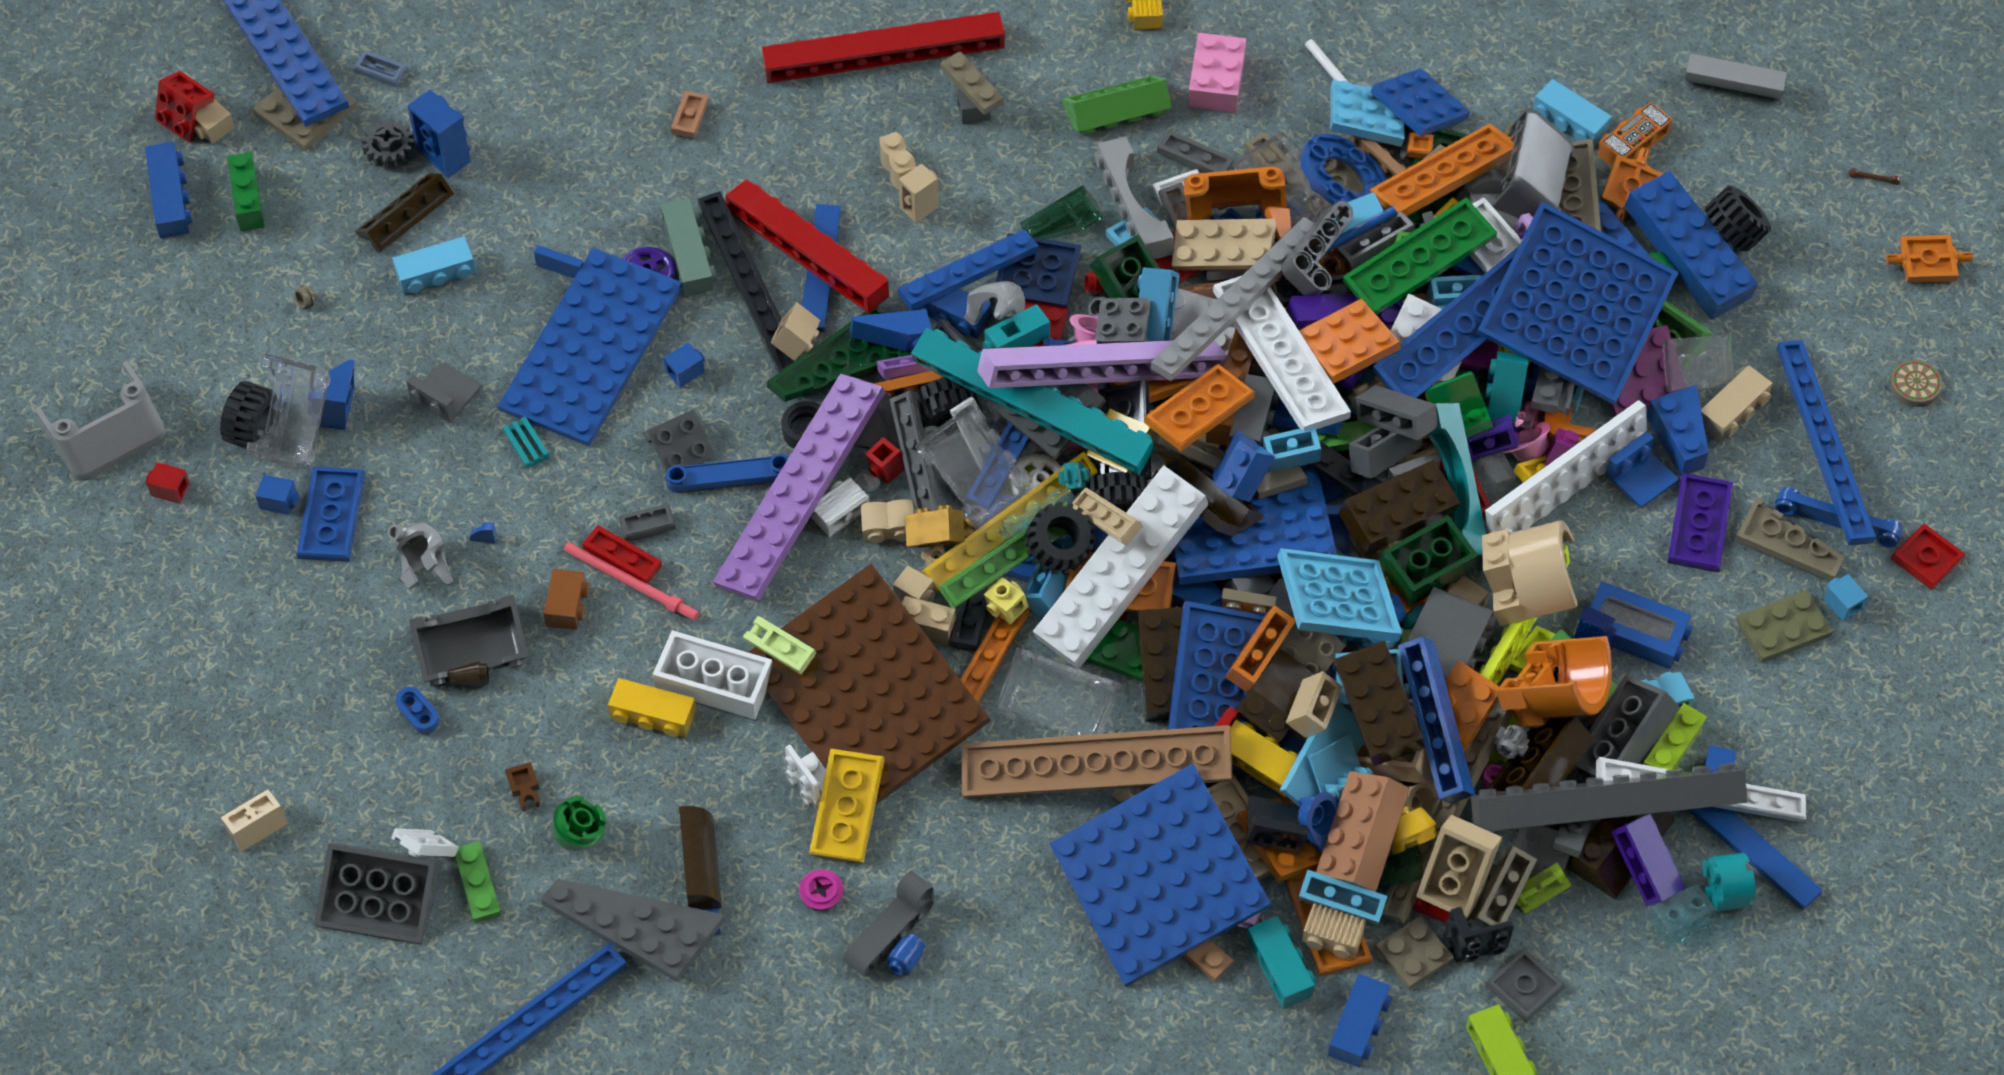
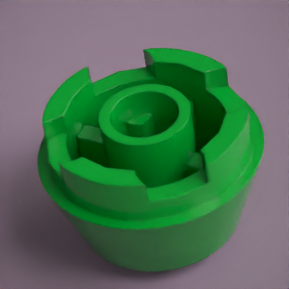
(578, 823)

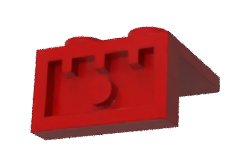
(178, 101)

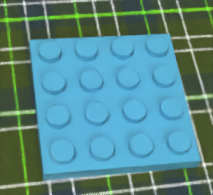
(1339, 595)

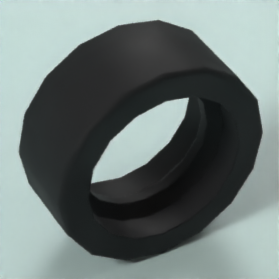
(794, 412)

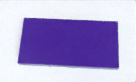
(1700, 522)

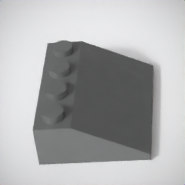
(377, 892)

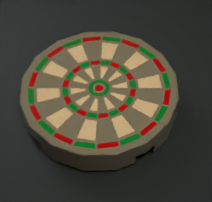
(1916, 383)

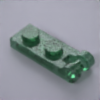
(1393, 872)

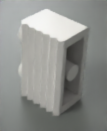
(839, 506)

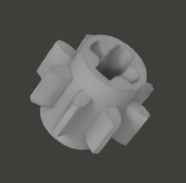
(1511, 741)

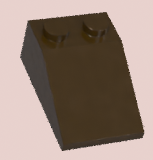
(1272, 696)

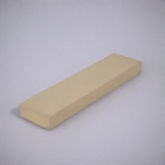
(1107, 516)

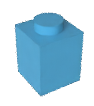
(1845, 597)

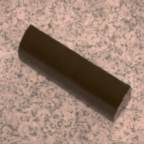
(700, 858)

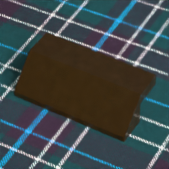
(1222, 512)

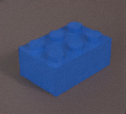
(439, 133)

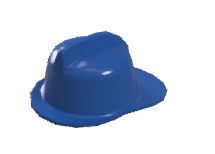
(1318, 814)

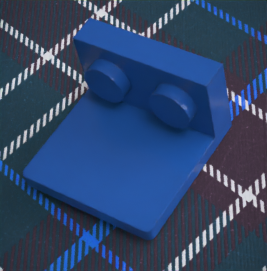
(1639, 471)

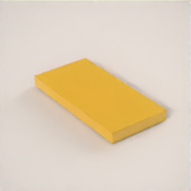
(847, 806)

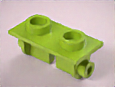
(1542, 888)

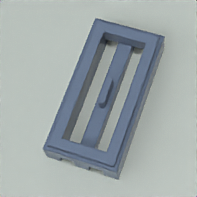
(378, 71)

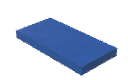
(330, 514)

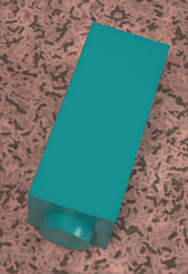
(1019, 330)

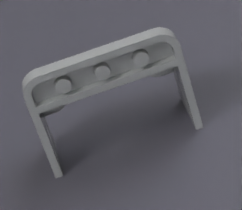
(110, 437)

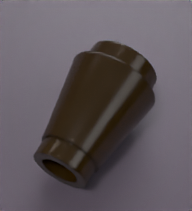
(471, 675)

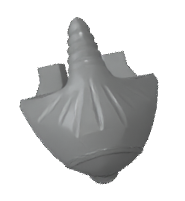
(1005, 299)
(420, 548)

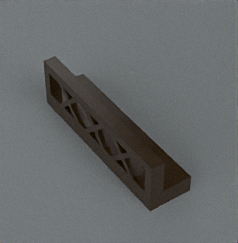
(405, 211)

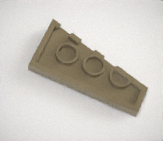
(1777, 537)

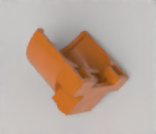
(1581, 685)

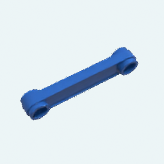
(724, 473)
(1791, 502)

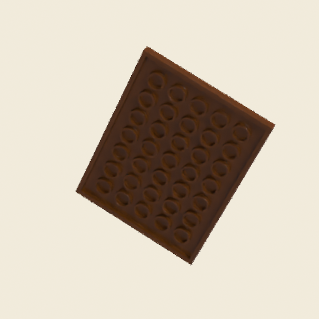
(873, 683)

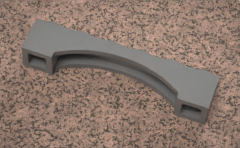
(1116, 161)

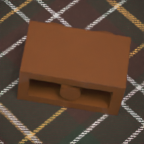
(565, 599)

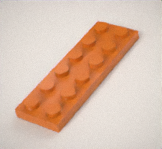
(1445, 170)

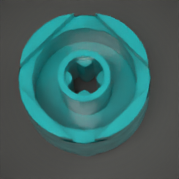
(1729, 881)

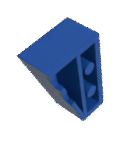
(1680, 428)

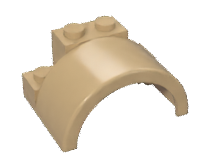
(1528, 572)

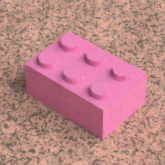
(1217, 72)

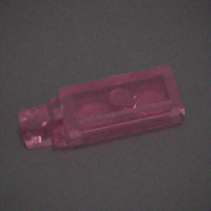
(1529, 417)

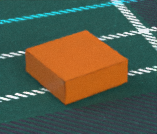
(1419, 146)

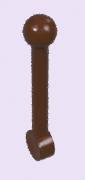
(1893, 179)

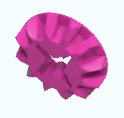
(825, 879)

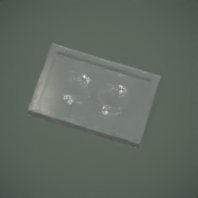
(1698, 362)

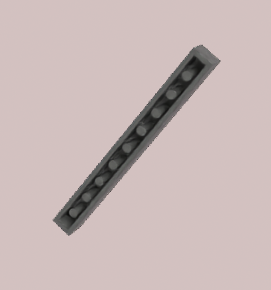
(1609, 798)

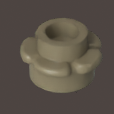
(305, 296)

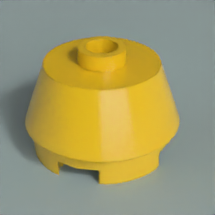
(1413, 829)

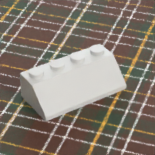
(713, 674)

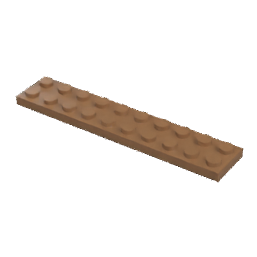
(1093, 761)

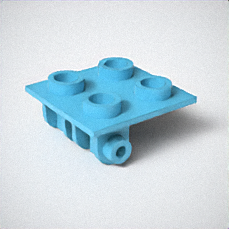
(1333, 765)

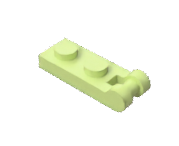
(780, 645)

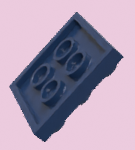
(1046, 275)

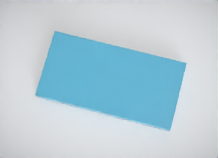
(1301, 778)

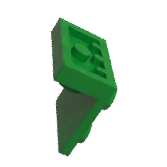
(1466, 393)

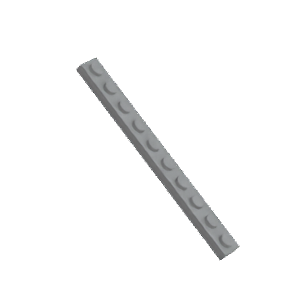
(1228, 306)

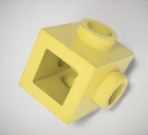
(1005, 600)

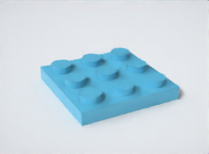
(1362, 115)

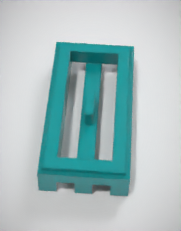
(517, 427)

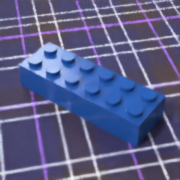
(1691, 244)

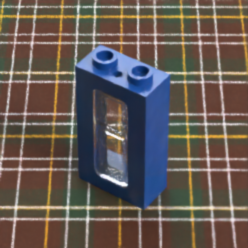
(1643, 625)

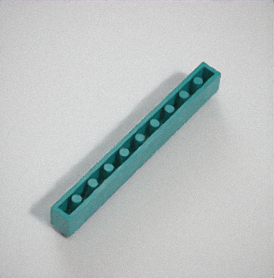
(1038, 403)

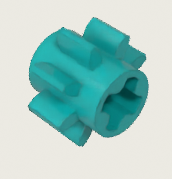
(1074, 476)

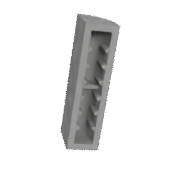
(1735, 76)

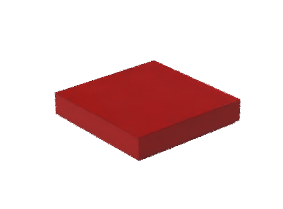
(1927, 556)

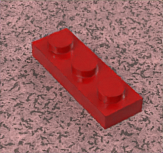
(622, 554)

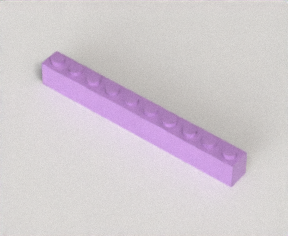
(1085, 364)

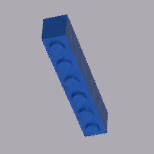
(1436, 720)

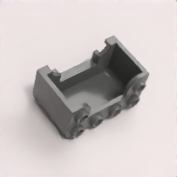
(1455, 627)

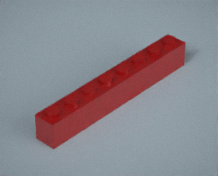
(808, 246)

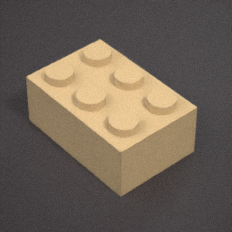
(1458, 866)

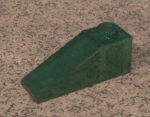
(1064, 216)

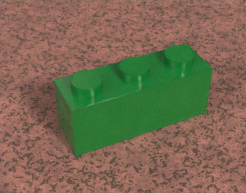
(245, 191)

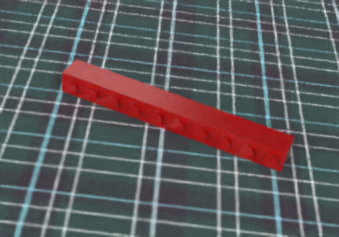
(883, 47)

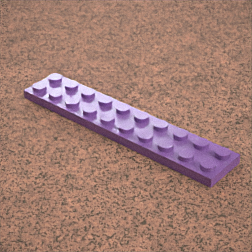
(799, 487)

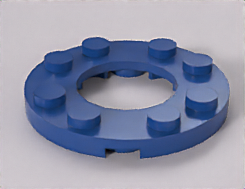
(1329, 147)

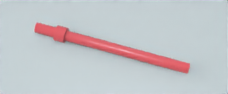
(672, 602)

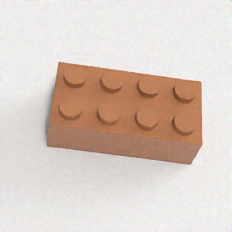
(1363, 829)

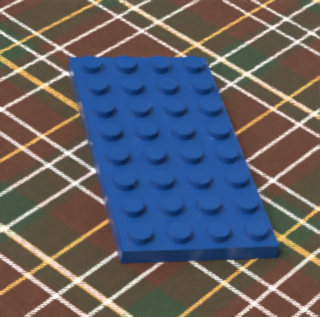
(590, 346)

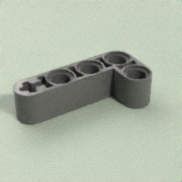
(1319, 241)
(910, 906)

